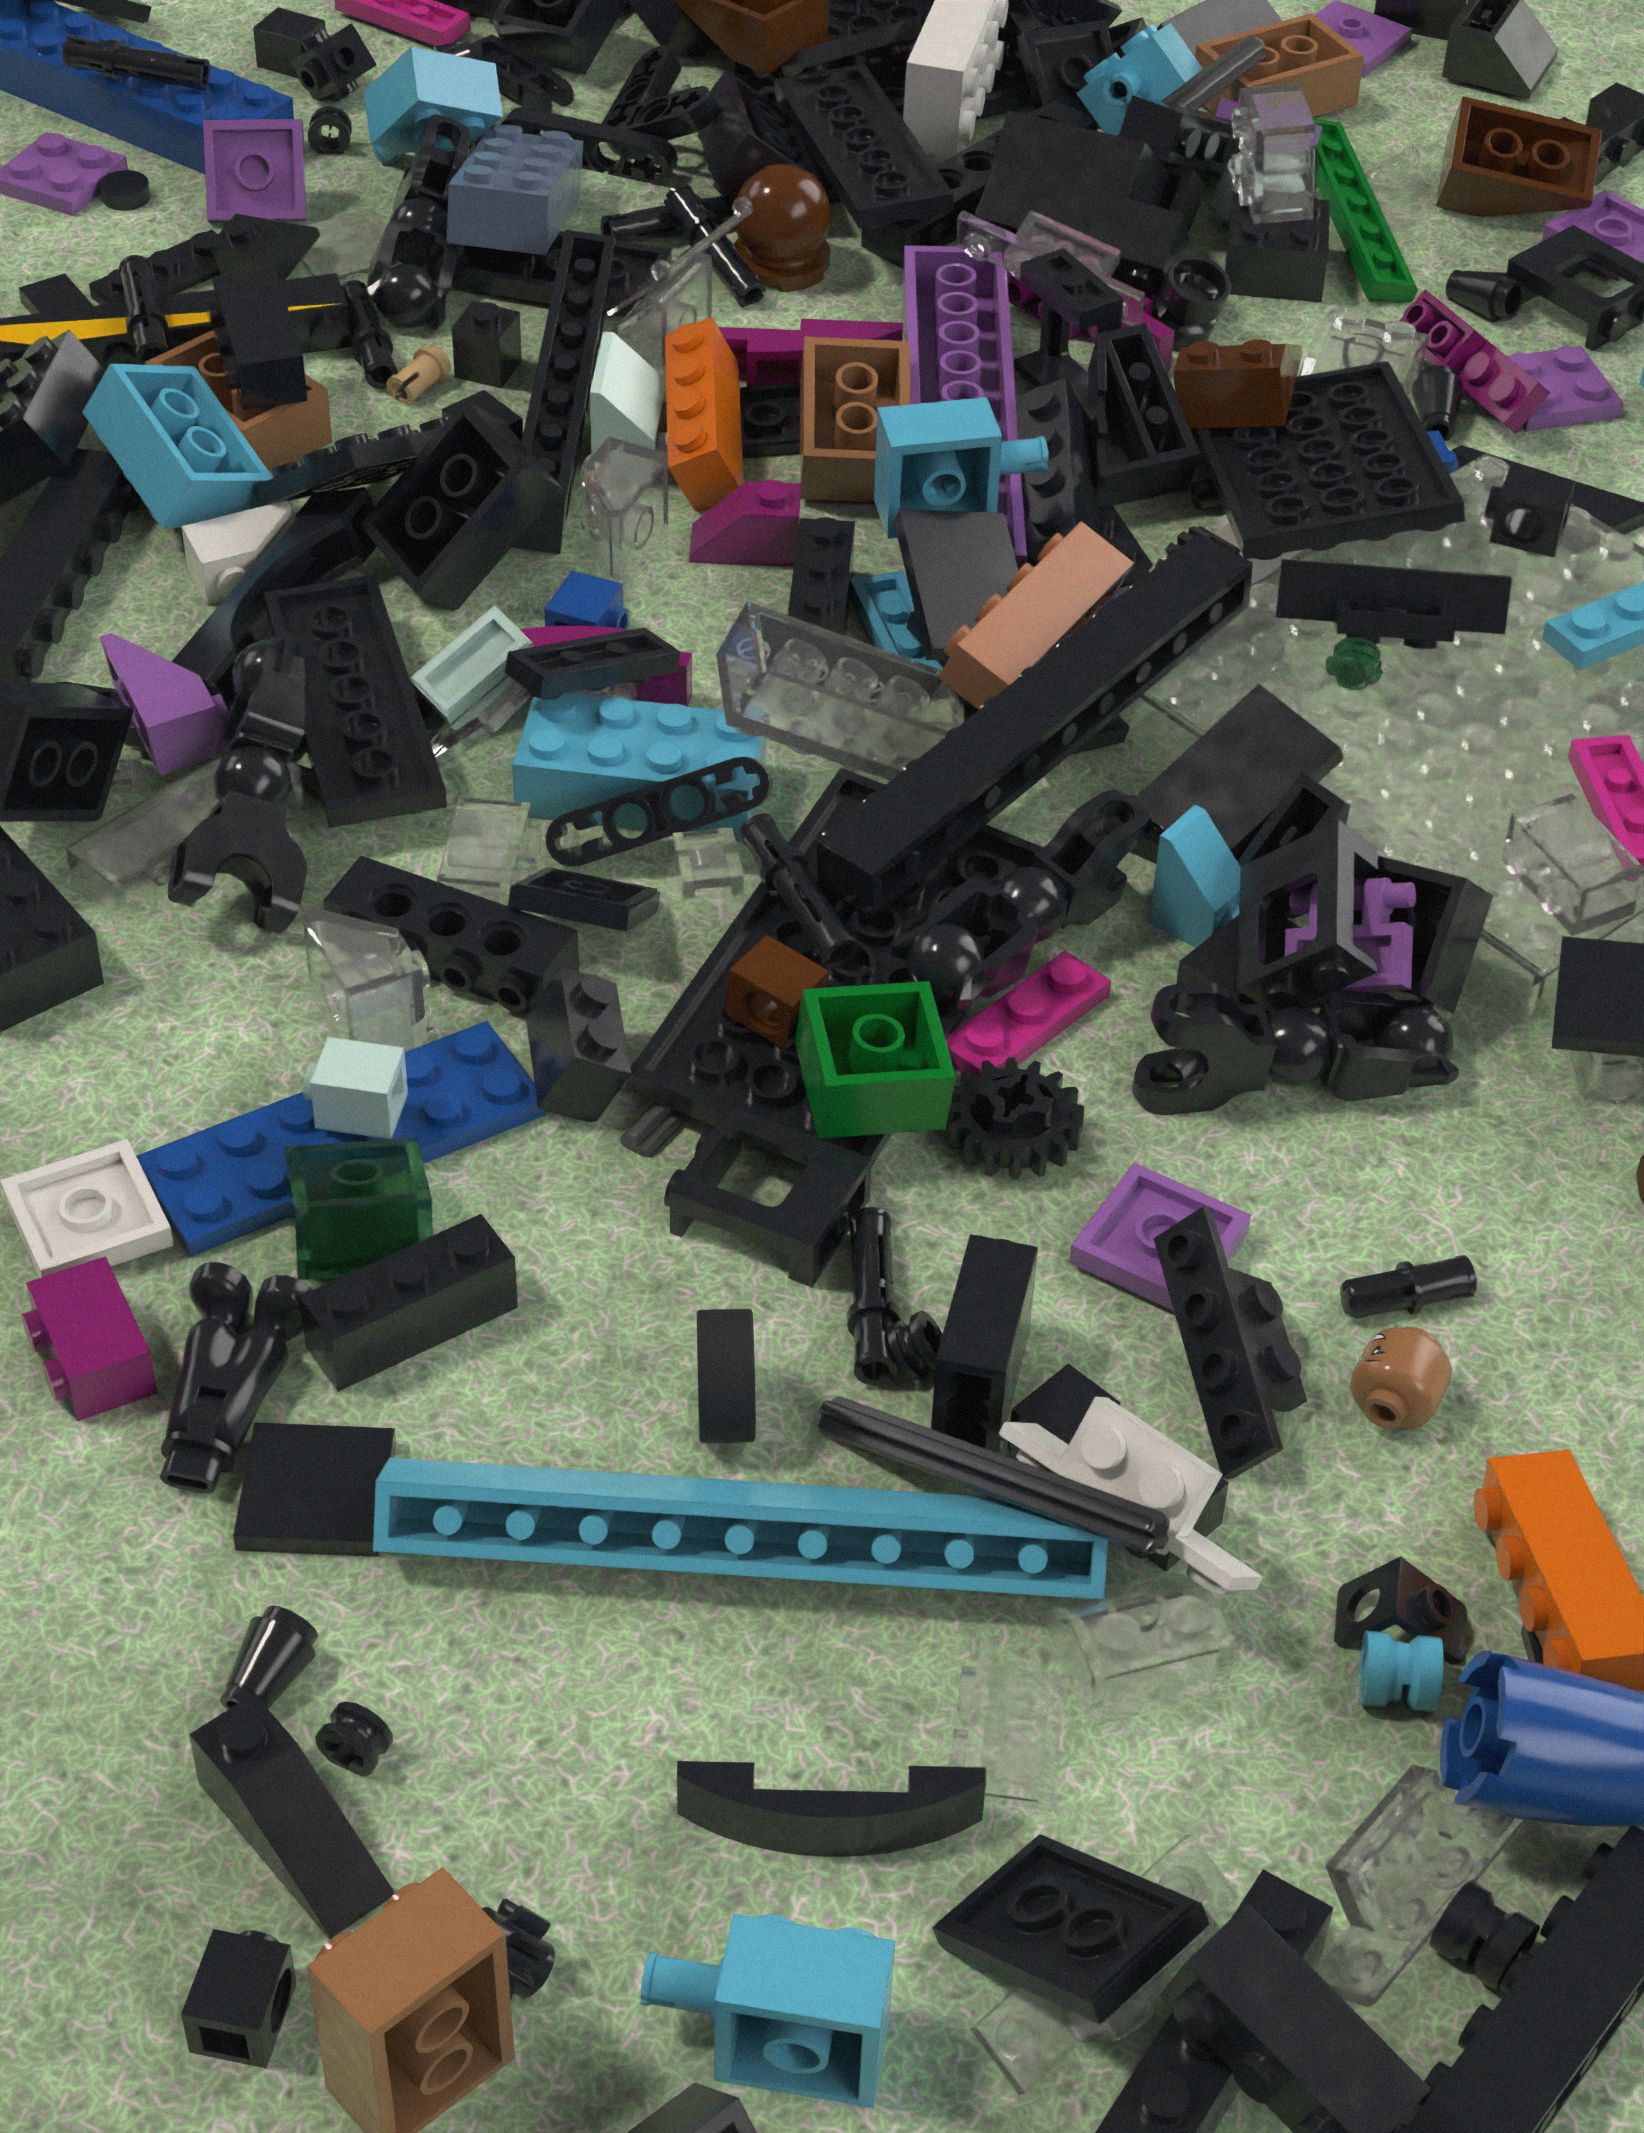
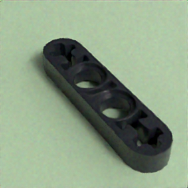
(627, 142)
(656, 804)

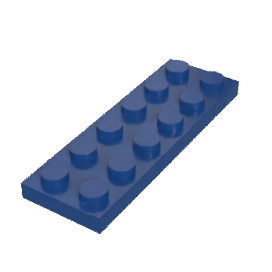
(235, 1172)

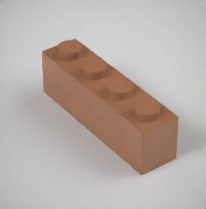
(1041, 609)

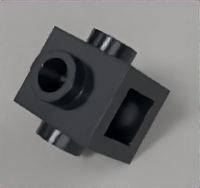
(332, 62)

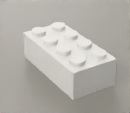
(952, 71)

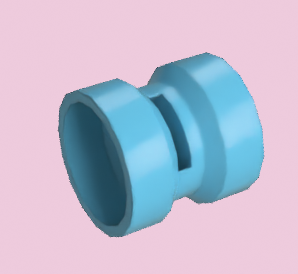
(1401, 1671)

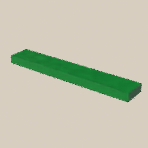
(1359, 218)

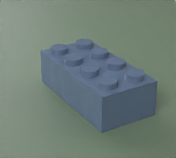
(515, 190)

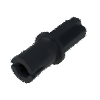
(1409, 1287)

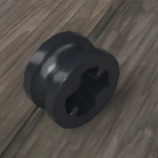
(333, 117)
(915, 1344)
(354, 1738)

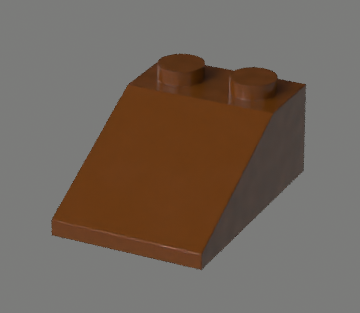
(761, 31)
(1516, 162)
(1236, 383)

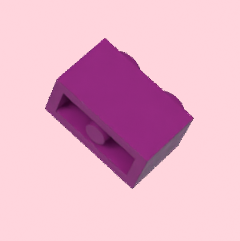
(90, 1339)

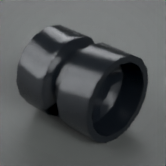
(1191, 299)

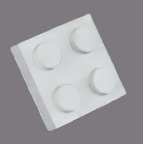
(87, 1210)

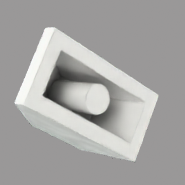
(228, 546)

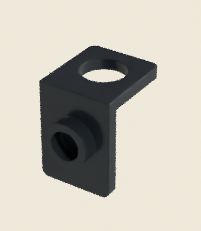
(1405, 1600)

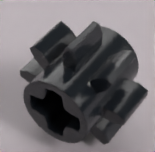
(528, 1954)

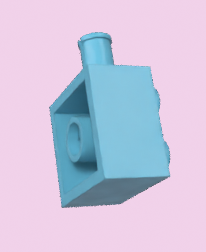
(1152, 68)
(426, 85)
(945, 458)
(788, 2006)

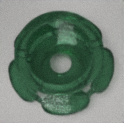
(1355, 663)

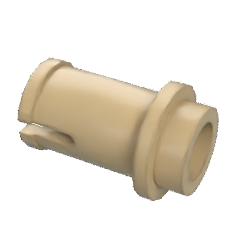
(428, 367)

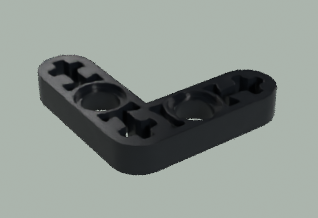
(649, 109)

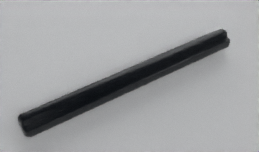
(996, 1475)

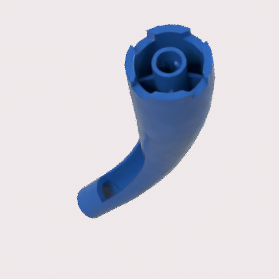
(1546, 1745)

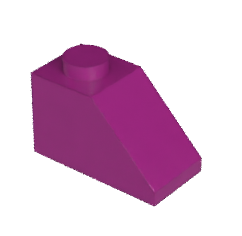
(750, 526)

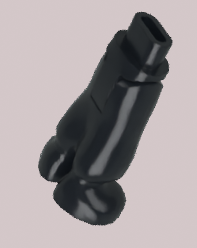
(226, 1372)

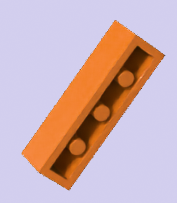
(703, 414)
(1563, 1566)

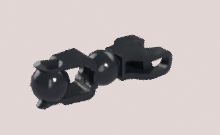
(418, 234)
(252, 784)
(1066, 883)
(1236, 1047)

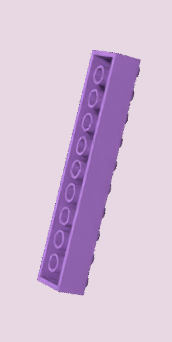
(963, 348)

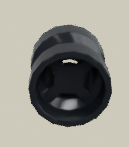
(1482, 1933)

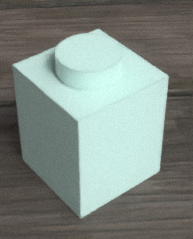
(357, 1087)

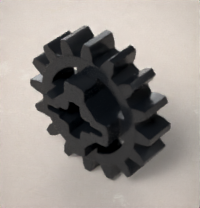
(1014, 1118)

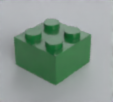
(874, 1059)

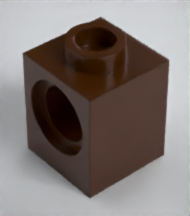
(768, 988)

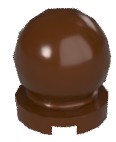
(787, 227)

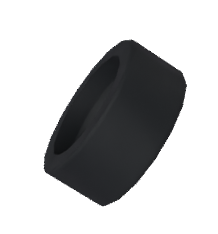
(726, 1376)

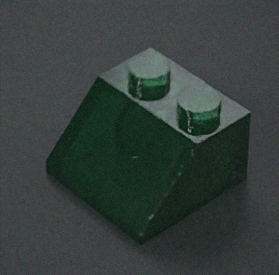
(354, 1204)

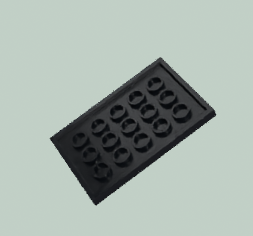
(1336, 472)

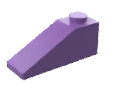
(170, 705)

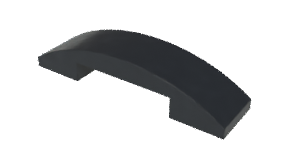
(830, 1822)

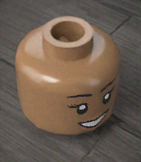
(1403, 1376)

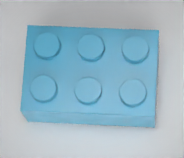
(175, 443)

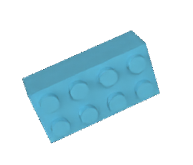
(604, 747)

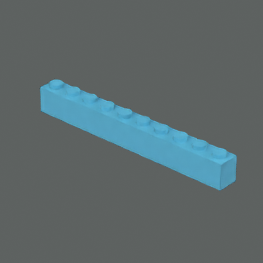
(731, 1528)

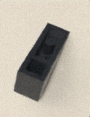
(287, 1815)

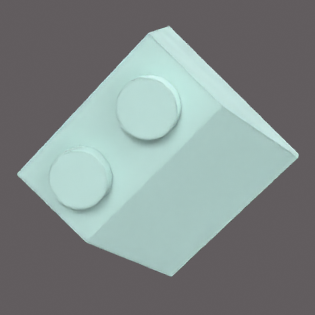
(627, 398)

